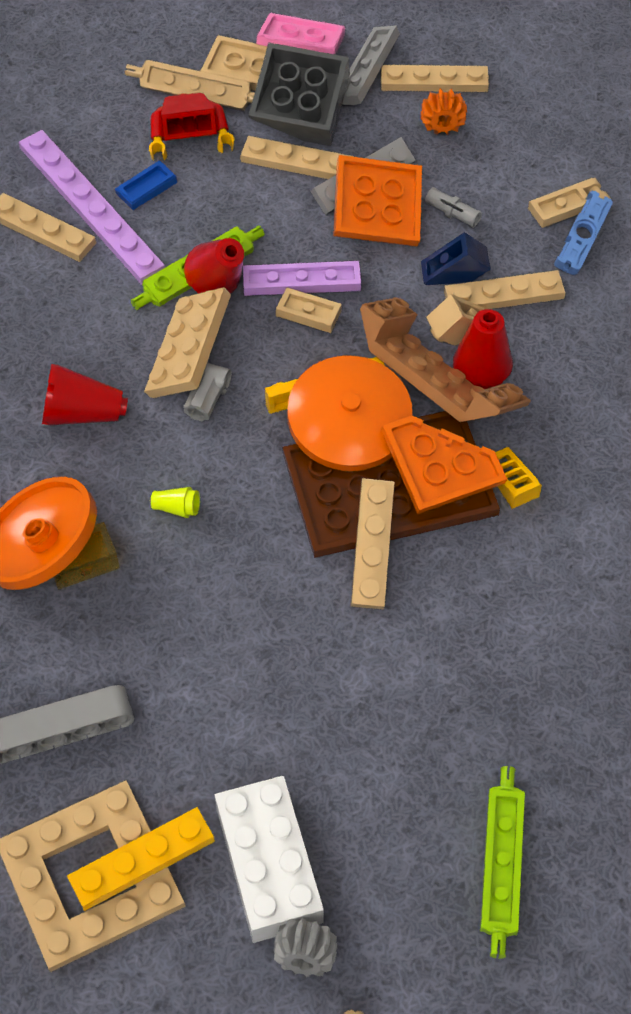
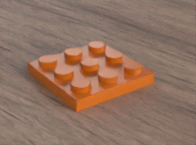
(378, 200)

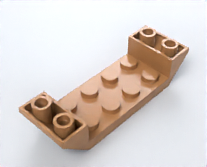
(388, 339)

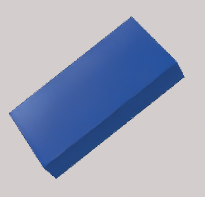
(146, 185)

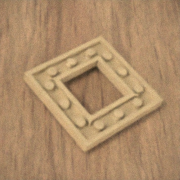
(68, 939)

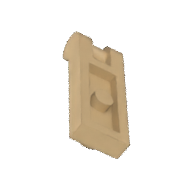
(564, 202)

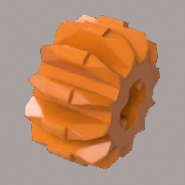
(443, 111)

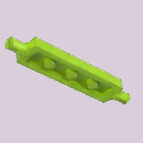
(171, 280)
(502, 862)

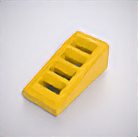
(525, 493)

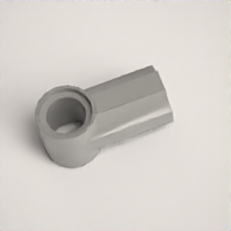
(212, 384)

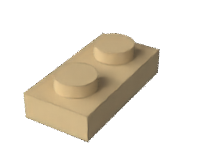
(308, 310)

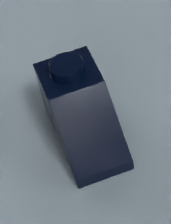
(456, 262)

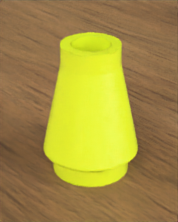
(177, 501)

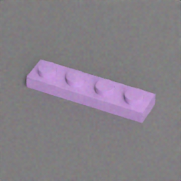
(302, 277)

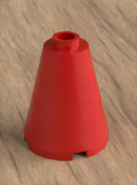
(214, 265)
(485, 351)
(80, 399)

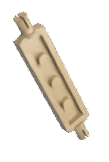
(180, 80)

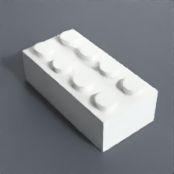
(268, 857)

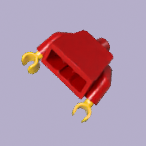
(188, 117)

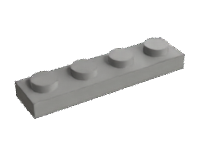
(369, 63)
(394, 152)

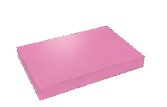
(301, 33)

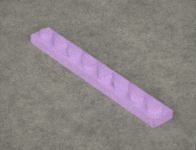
(91, 206)

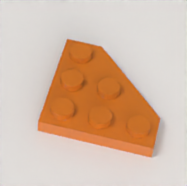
(439, 464)

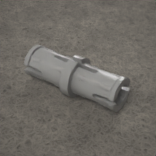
(437, 199)

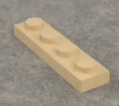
(434, 77)
(290, 157)
(45, 228)
(510, 290)
(372, 544)

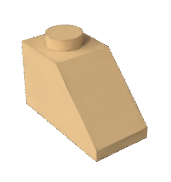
(452, 319)

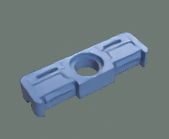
(577, 248)

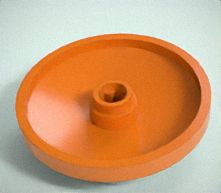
(341, 409)
(44, 531)

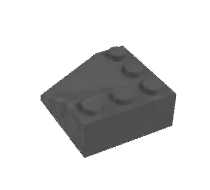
(301, 92)

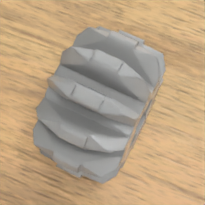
(305, 947)

